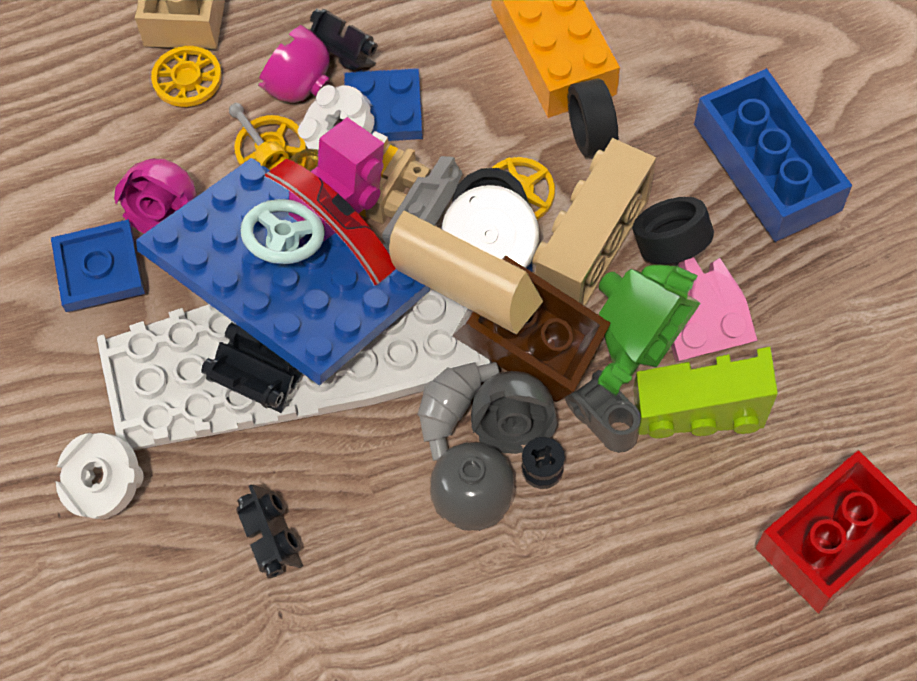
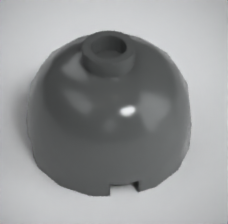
(512, 411)
(472, 486)

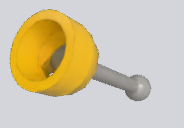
(266, 154)

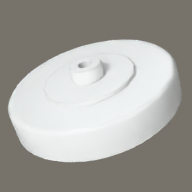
(495, 222)

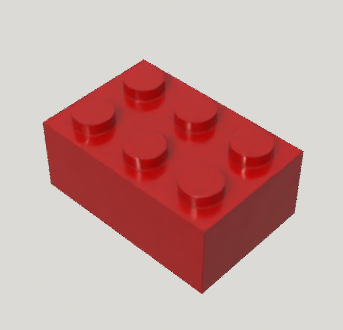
(838, 531)

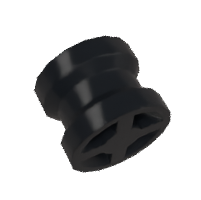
(542, 473)

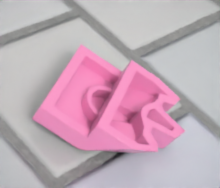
(720, 319)

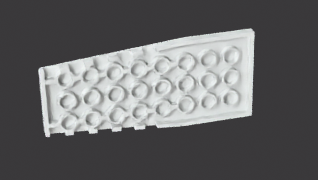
(165, 399)

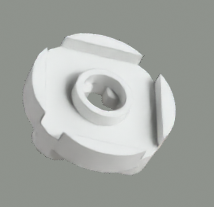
(330, 106)
(119, 480)

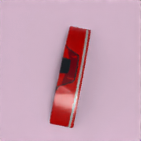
(337, 215)

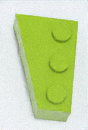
(706, 398)

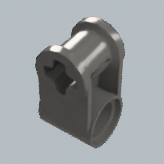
(601, 409)

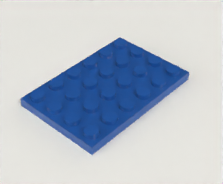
(303, 311)

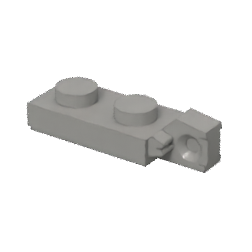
(429, 194)

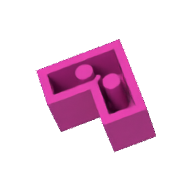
(350, 165)

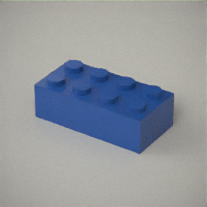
(771, 154)

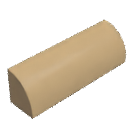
(463, 272)

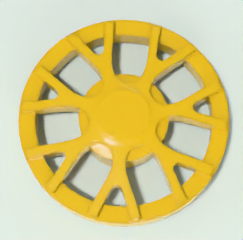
(186, 76)

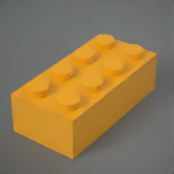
(557, 47)

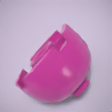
(296, 68)
(153, 192)

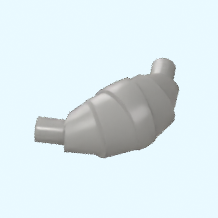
(447, 400)

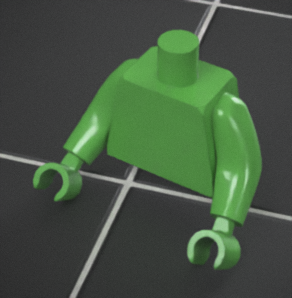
(645, 318)

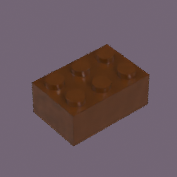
(551, 345)

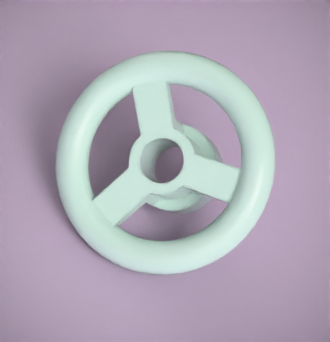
(282, 235)

